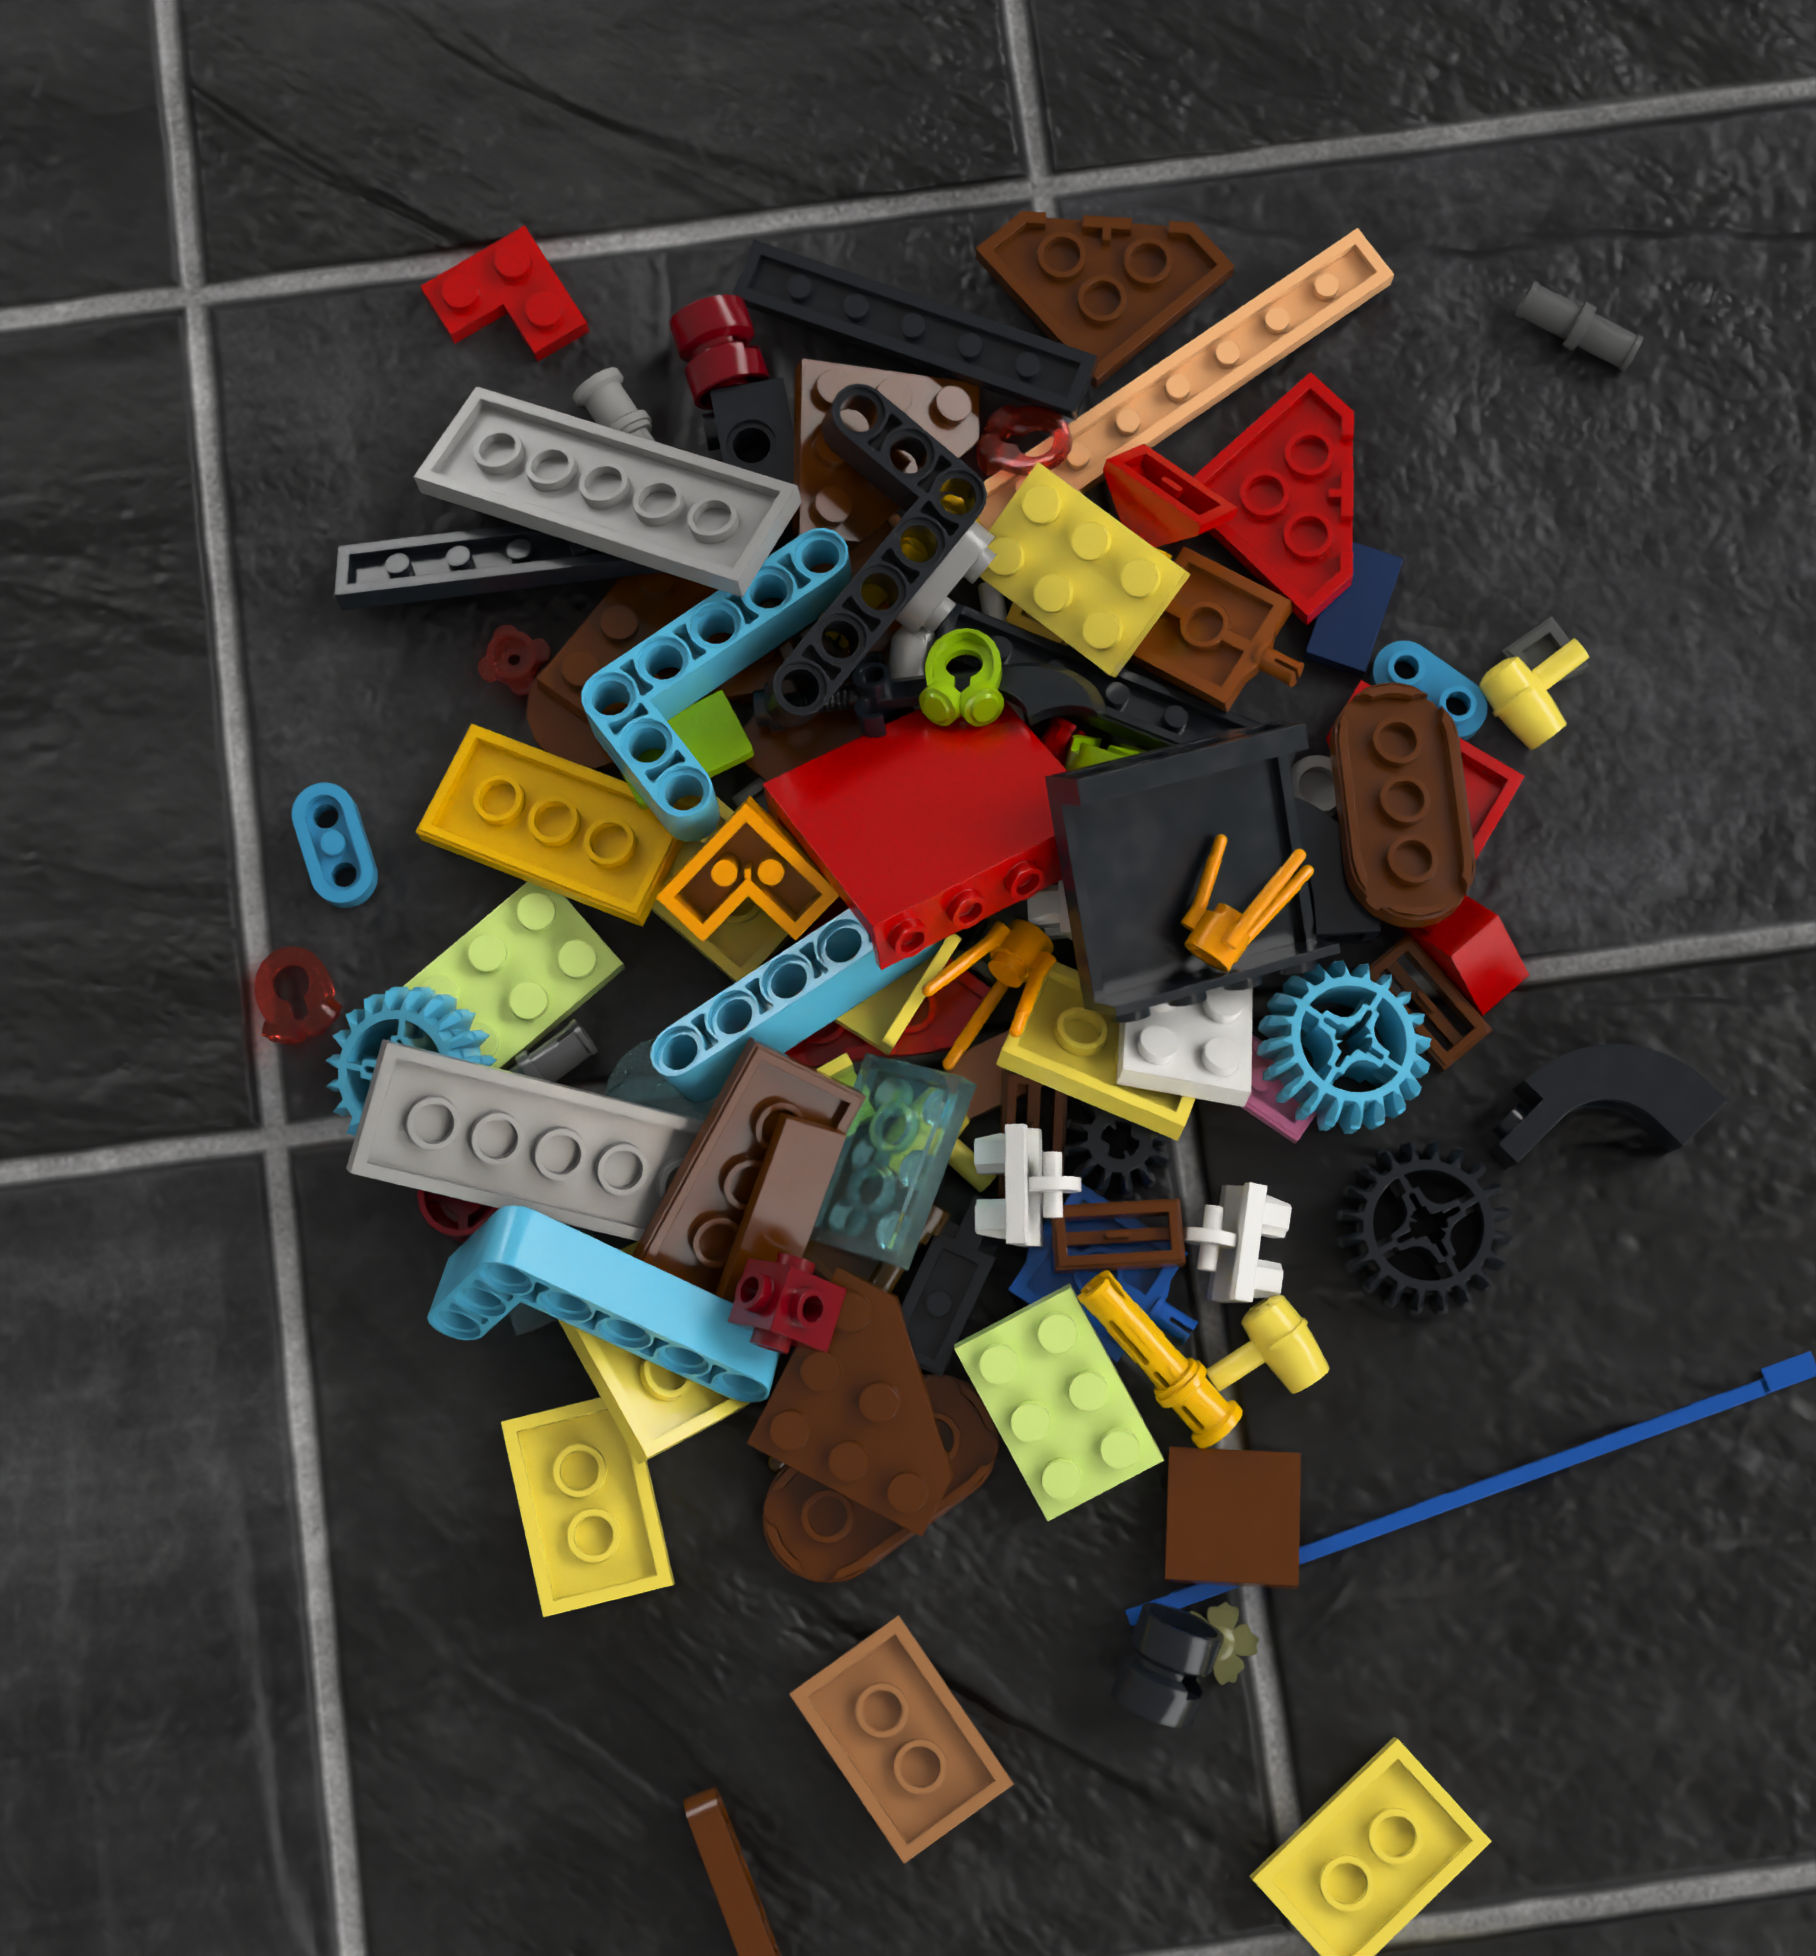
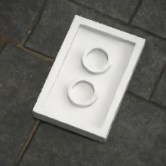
(1192, 1048)

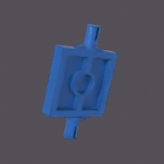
(1145, 1286)

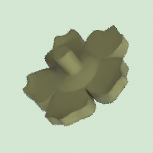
(1237, 1641)

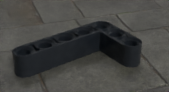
(888, 566)

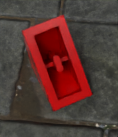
(1162, 499)
(1473, 954)

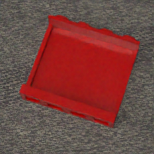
(926, 825)

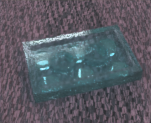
(892, 1160)

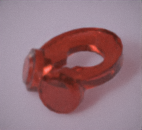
(1008, 421)
(320, 1000)

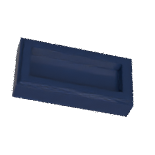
(1350, 624)

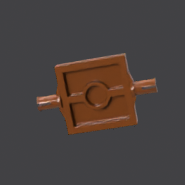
(1217, 634)

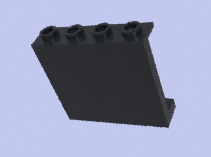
(1135, 851)

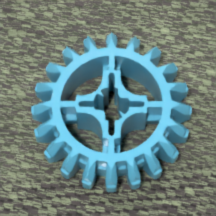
(422, 1022)
(1388, 1068)

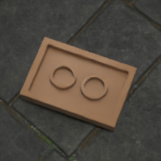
(901, 1739)

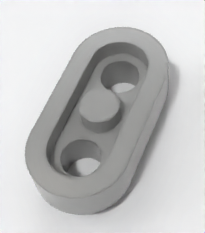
(965, 560)

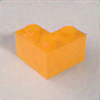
(751, 859)

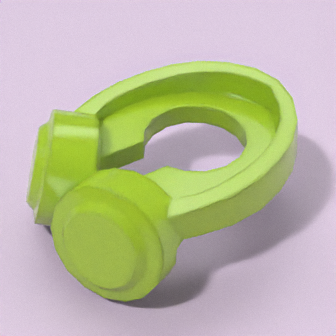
(980, 701)

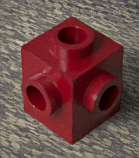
(773, 1303)

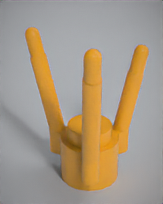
(1225, 933)
(1017, 956)

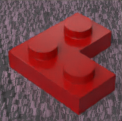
(508, 280)

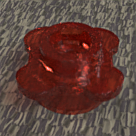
(510, 642)

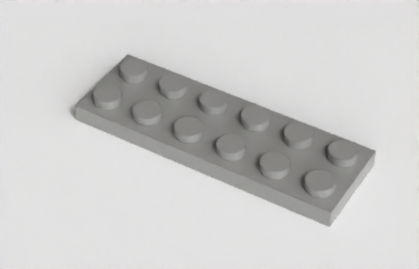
(609, 490)
(517, 1141)

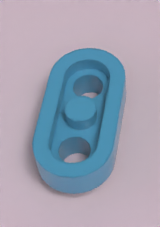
(1435, 679)
(334, 848)

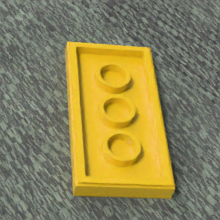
(551, 825)

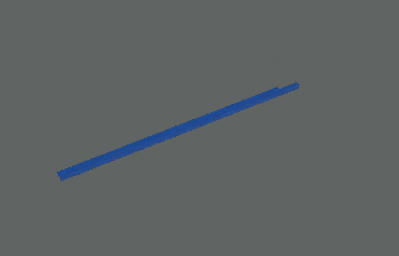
(1775, 1378)

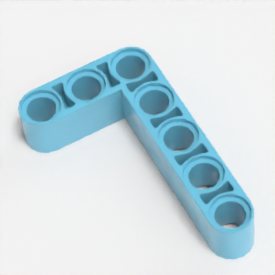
(703, 669)
(769, 1007)
(603, 1292)

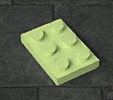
(522, 970)
(1058, 1402)

